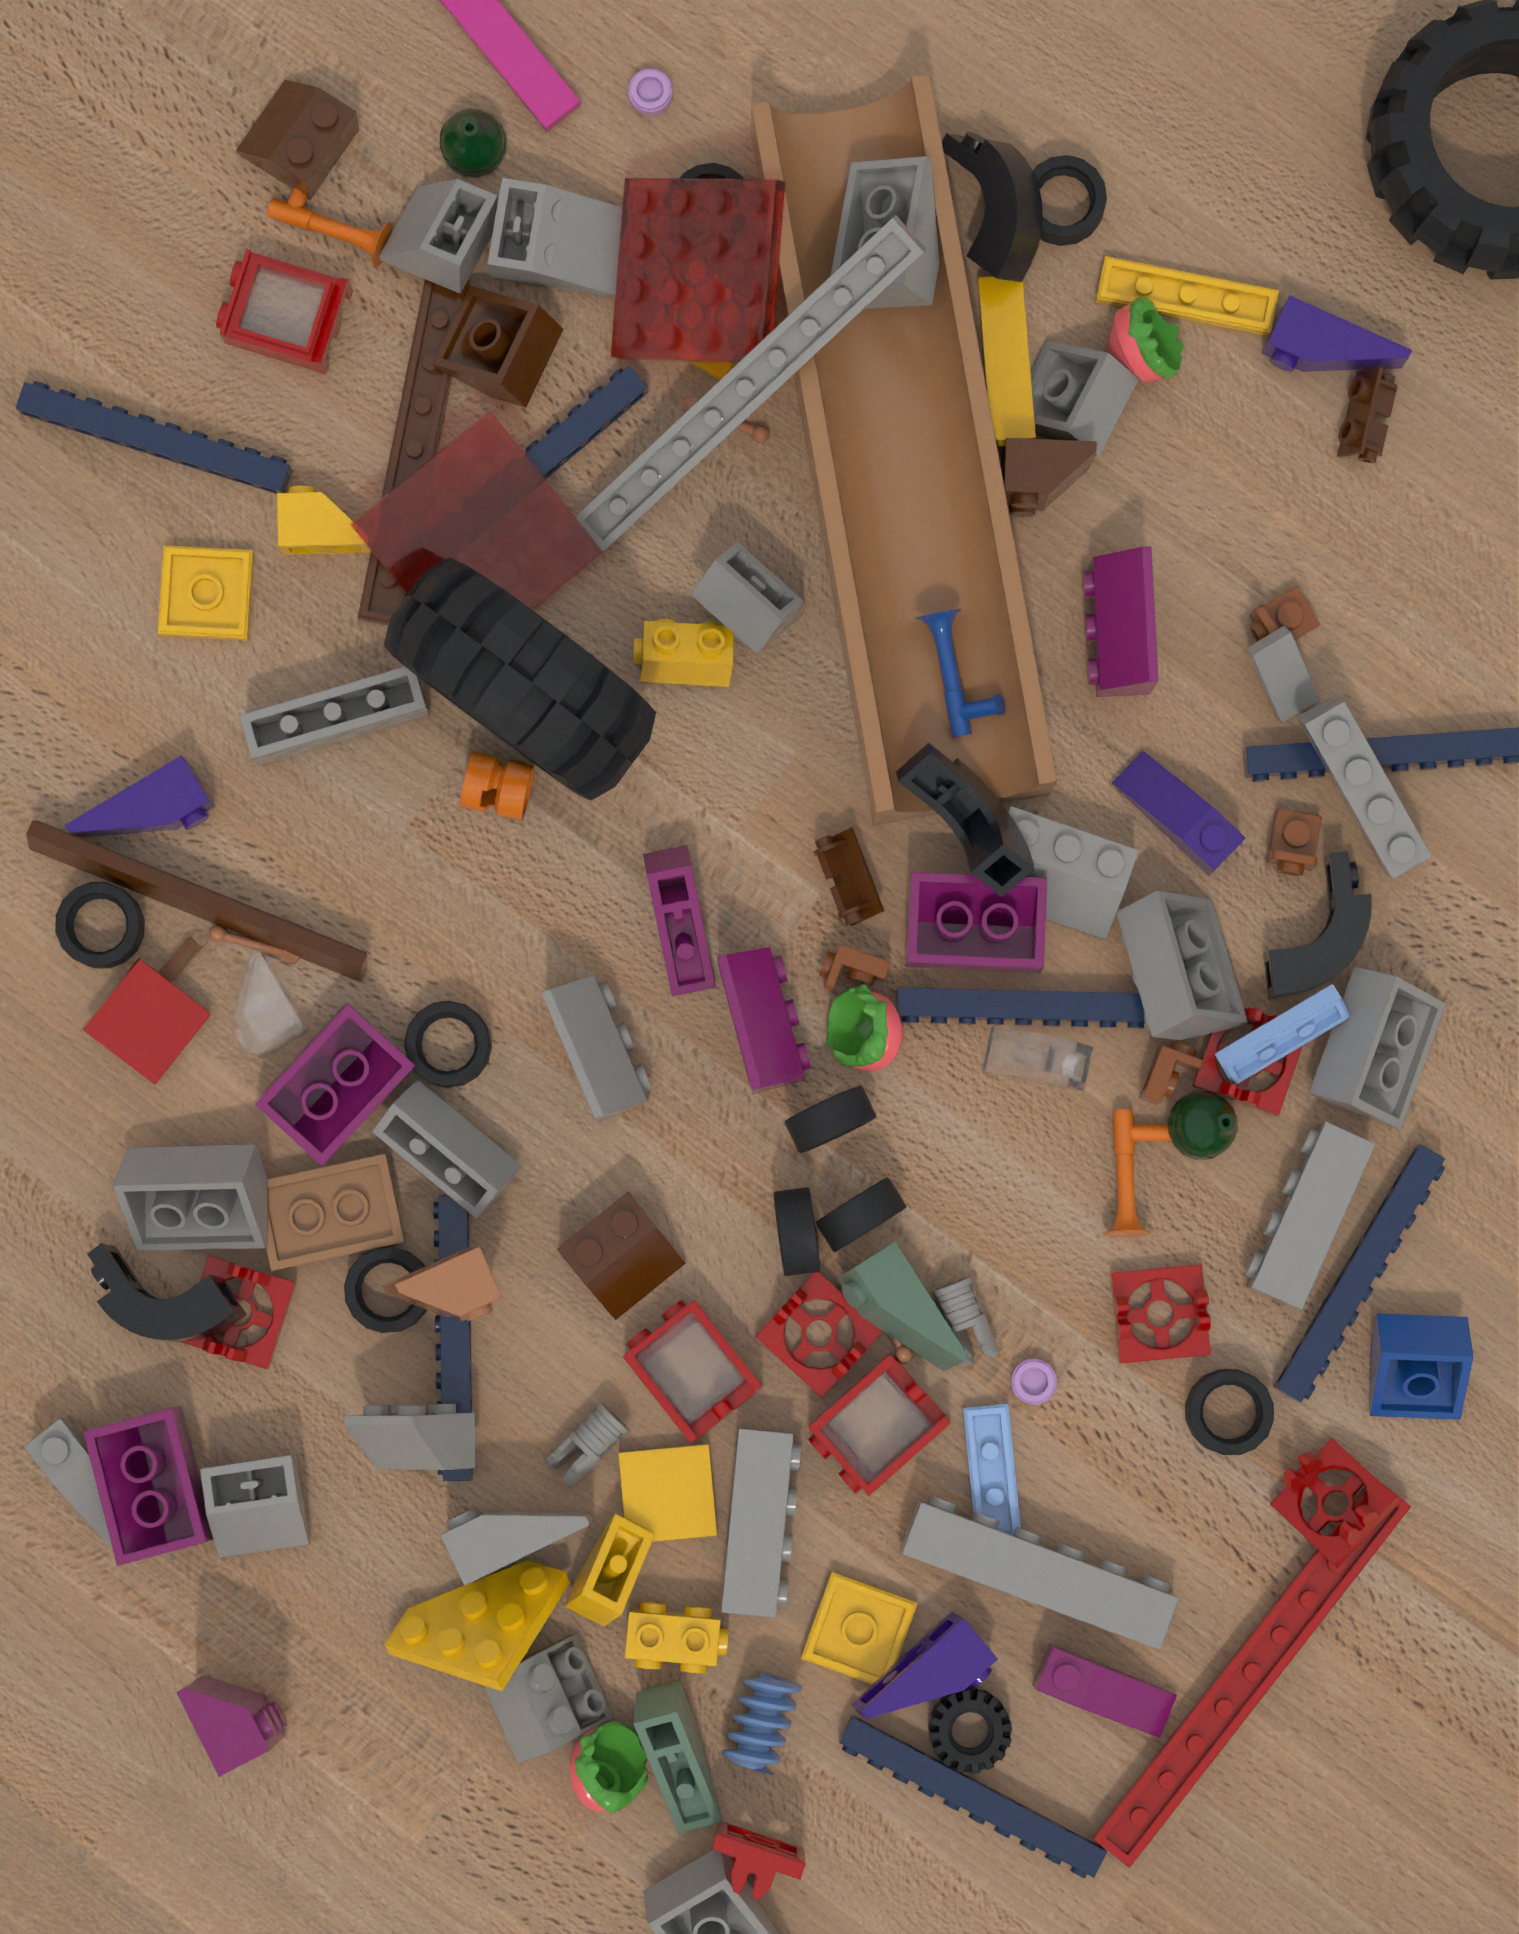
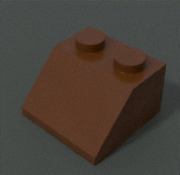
(300, 136)
(498, 345)
(1041, 470)
(621, 1256)

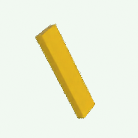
(1189, 295)
(1006, 358)

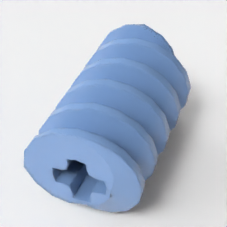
(762, 1721)

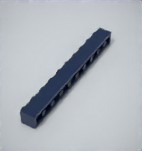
(586, 421)
(154, 439)
(1391, 752)
(1020, 1006)
(1359, 1272)
(455, 1345)
(973, 1796)

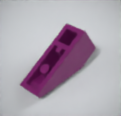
(679, 920)
(1103, 1690)

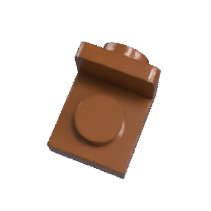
(1286, 610)
(1294, 842)
(862, 967)
(1161, 1077)

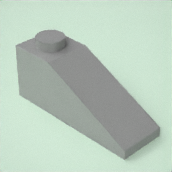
(66, 1463)

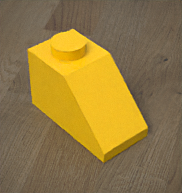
(314, 525)
(610, 1571)

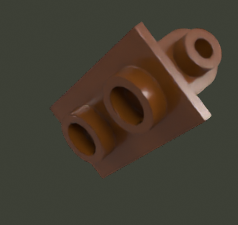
(1369, 395)
(854, 887)

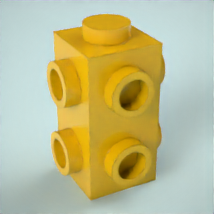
(684, 653)
(673, 1637)

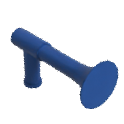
(957, 709)

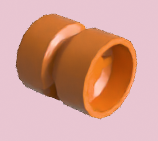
(497, 785)

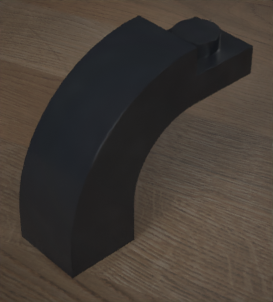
(1011, 200)
(977, 817)
(1309, 966)
(189, 1317)

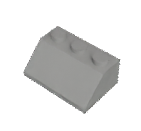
(1081, 870)
(1180, 966)
(597, 1047)
(1380, 1049)
(194, 1197)

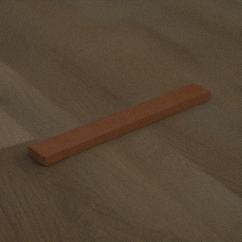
(416, 429)
(196, 900)

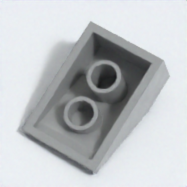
(872, 198)
(500, 1537)
(703, 1901)

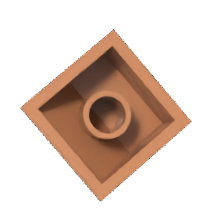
(450, 1287)

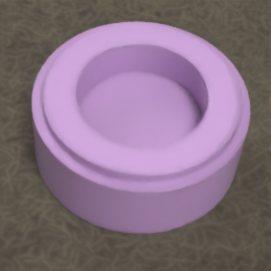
(650, 92)
(1033, 1381)

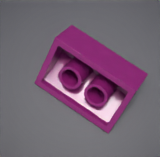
(1121, 623)
(968, 926)
(763, 1019)
(334, 1083)
(148, 1485)
(231, 1721)

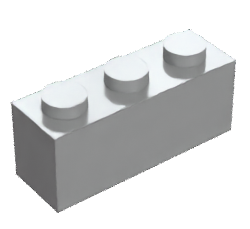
(446, 1148)

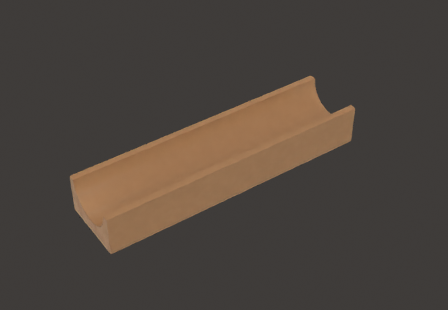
(906, 473)

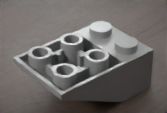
(555, 239)

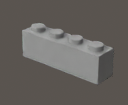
(334, 715)
(1364, 786)
(1310, 1215)
(758, 1523)

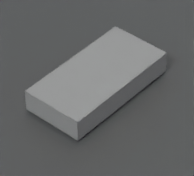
(1282, 674)

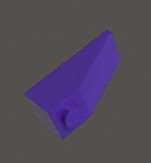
(1320, 341)
(156, 803)
(1179, 812)
(935, 1667)

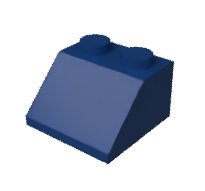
(1419, 1366)

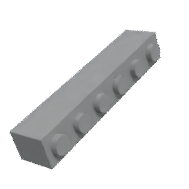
(1039, 1573)

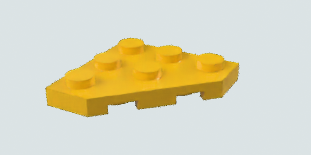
(482, 1626)

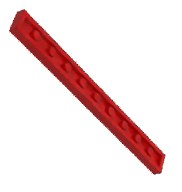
(1236, 1692)

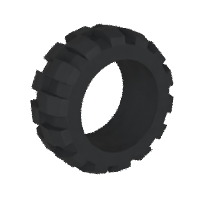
(1403, 157)
(520, 678)

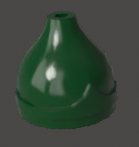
(473, 142)
(1202, 1125)

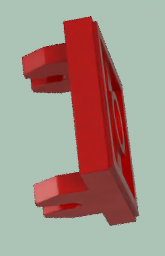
(1266, 1100)
(1187, 1277)
(280, 1295)
(773, 1334)
(1356, 1524)
(757, 1855)

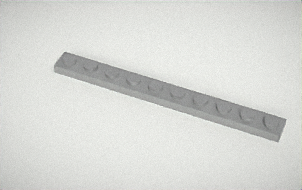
(751, 382)

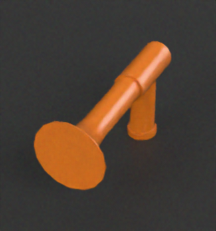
(294, 214)
(1125, 1134)

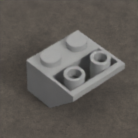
(443, 232)
(748, 598)
(415, 1438)
(255, 1505)
(549, 1700)

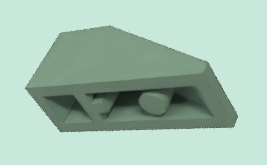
(896, 1302)
(676, 1755)

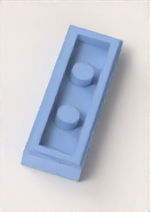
(1283, 1035)
(992, 1464)

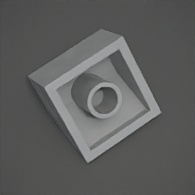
(1078, 393)

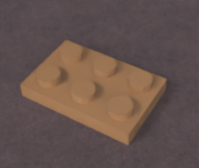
(332, 1212)

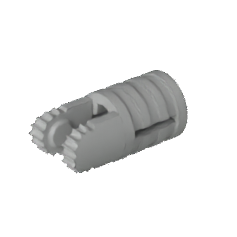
(962, 1311)
(594, 1438)

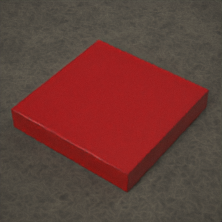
(146, 1021)

